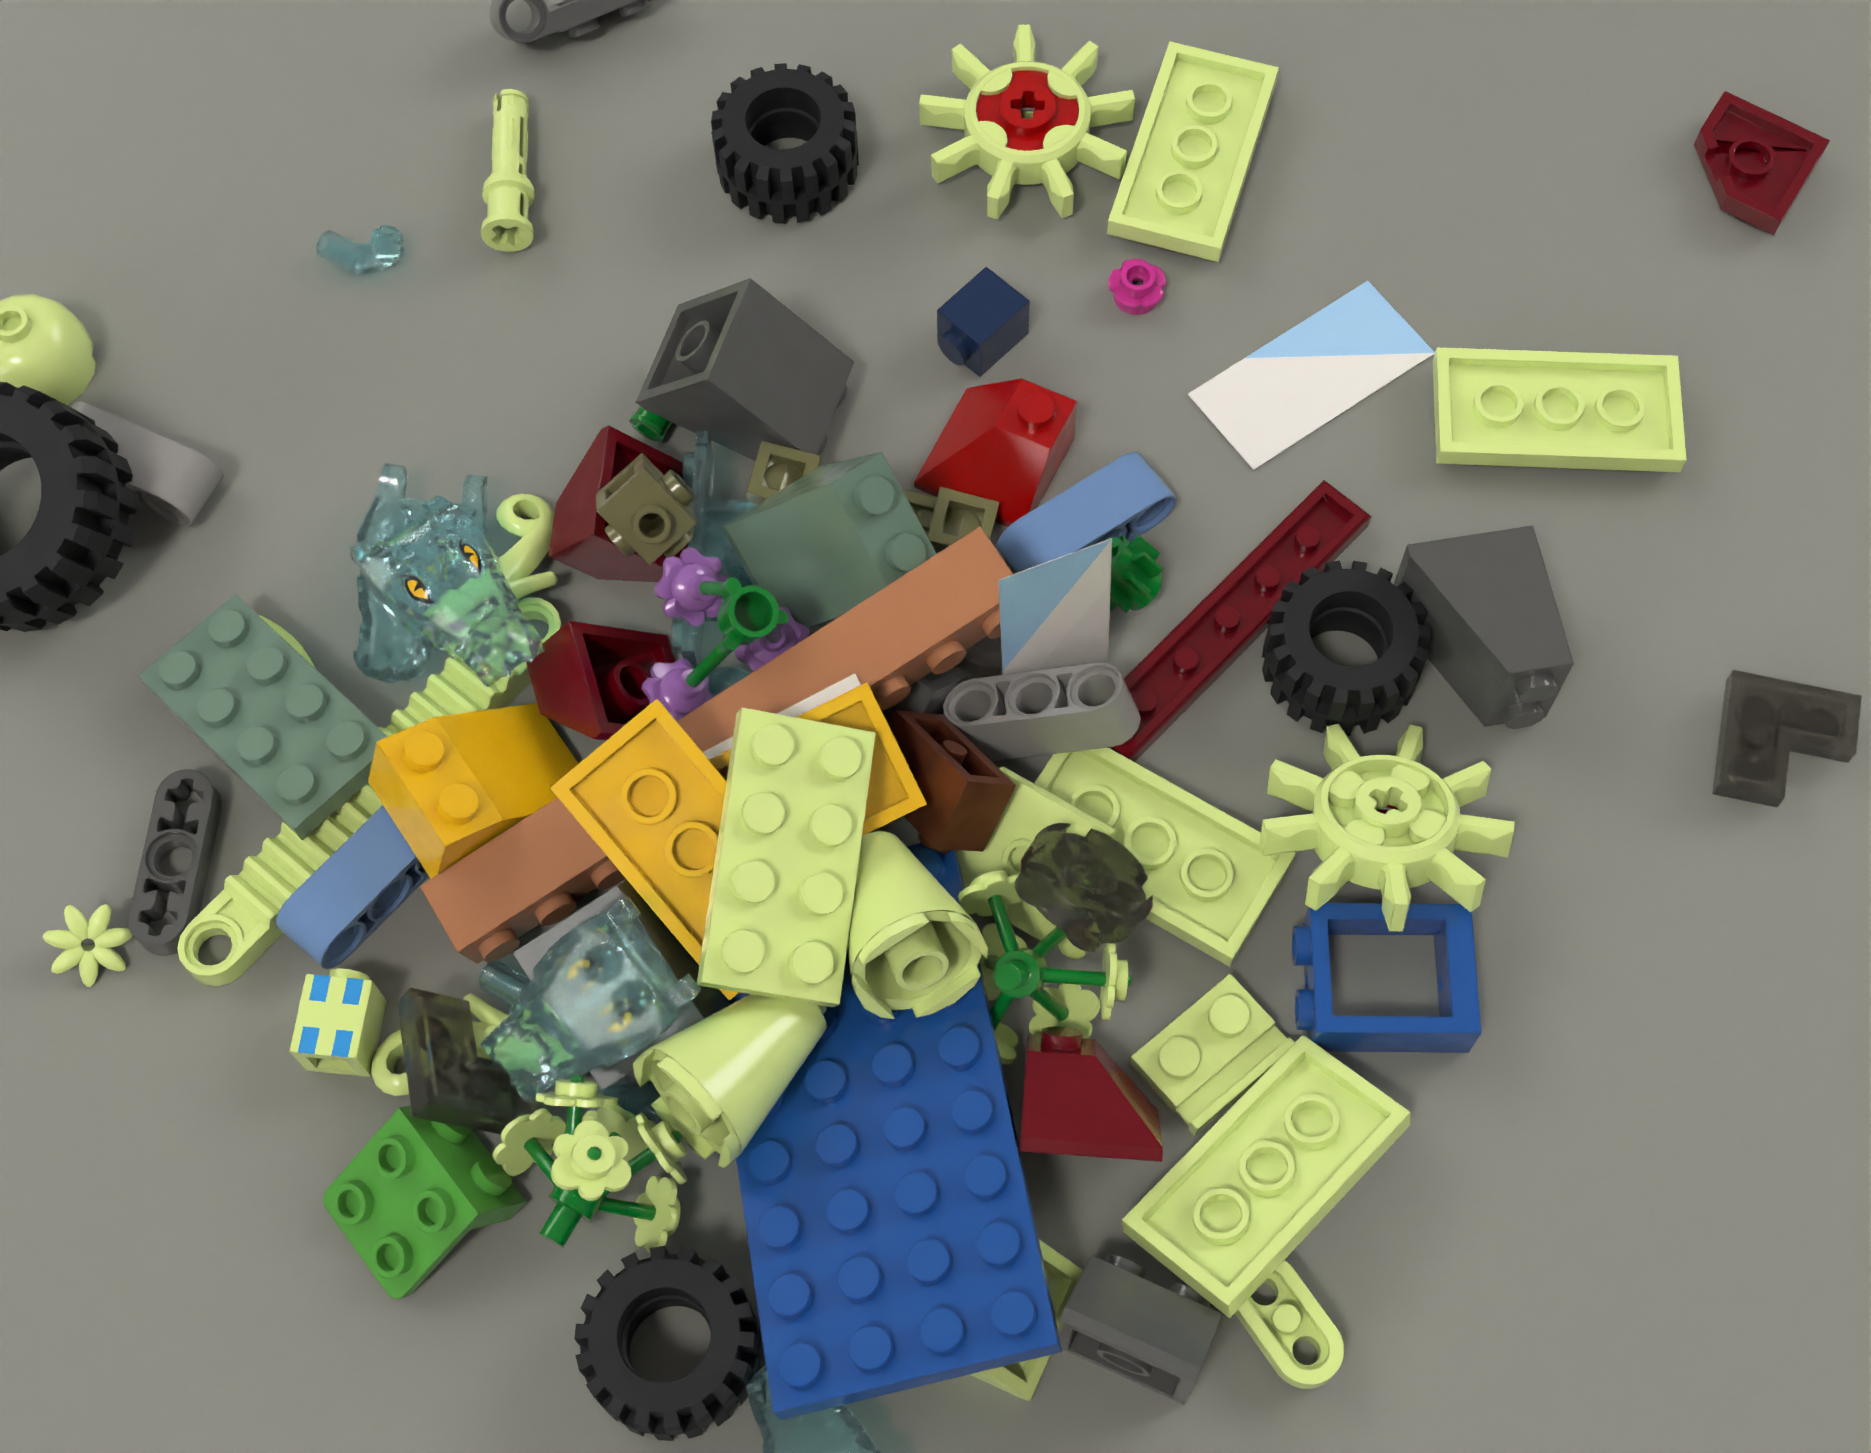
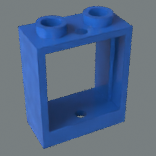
(1456, 976)

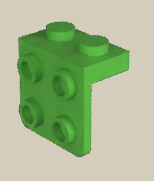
(417, 1196)

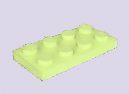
(1193, 151)
(1558, 410)
(786, 858)
(1197, 859)
(1266, 1174)

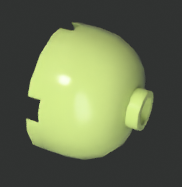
(44, 347)

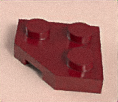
(1756, 160)

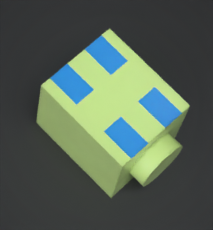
(338, 1023)

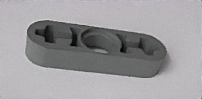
(166, 834)

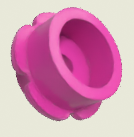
(1137, 298)

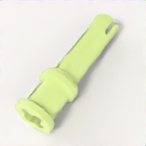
(508, 188)

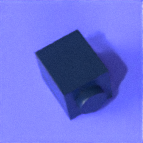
(982, 322)

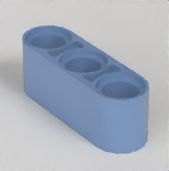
(1112, 502)
(352, 892)

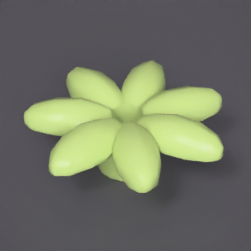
(88, 955)

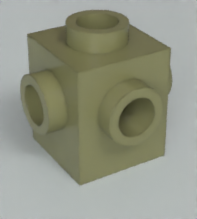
(647, 510)

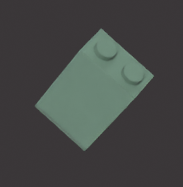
(831, 538)

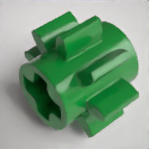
(1133, 573)

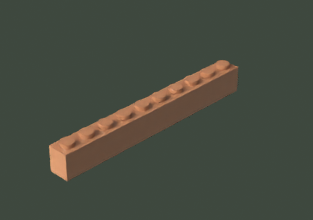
(887, 640)

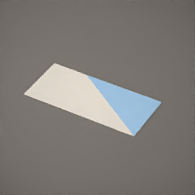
(1310, 374)
(1057, 612)

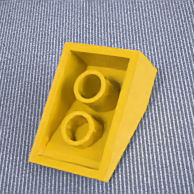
(467, 778)

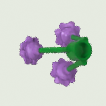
(746, 618)

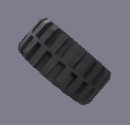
(79, 513)

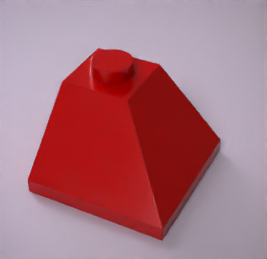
(1002, 446)

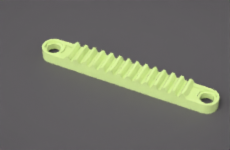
(252, 899)

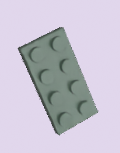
(267, 715)

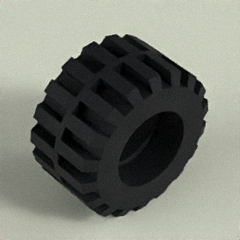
(778, 107)
(1355, 604)
(626, 1302)

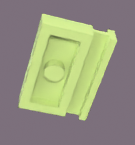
(1211, 1054)

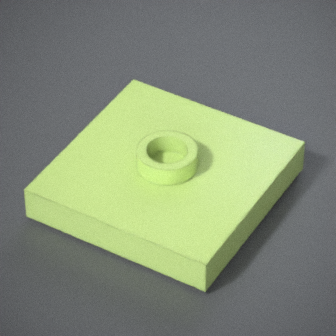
(1022, 819)

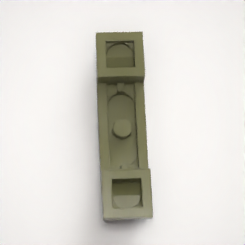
(942, 518)

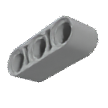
(166, 475)
(1044, 711)

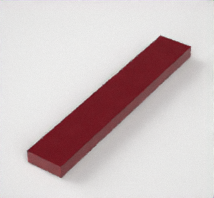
(1236, 612)

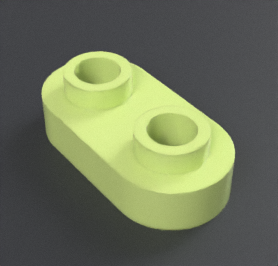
(1292, 1319)

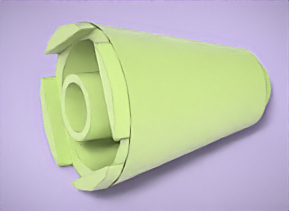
(908, 934)
(730, 1070)

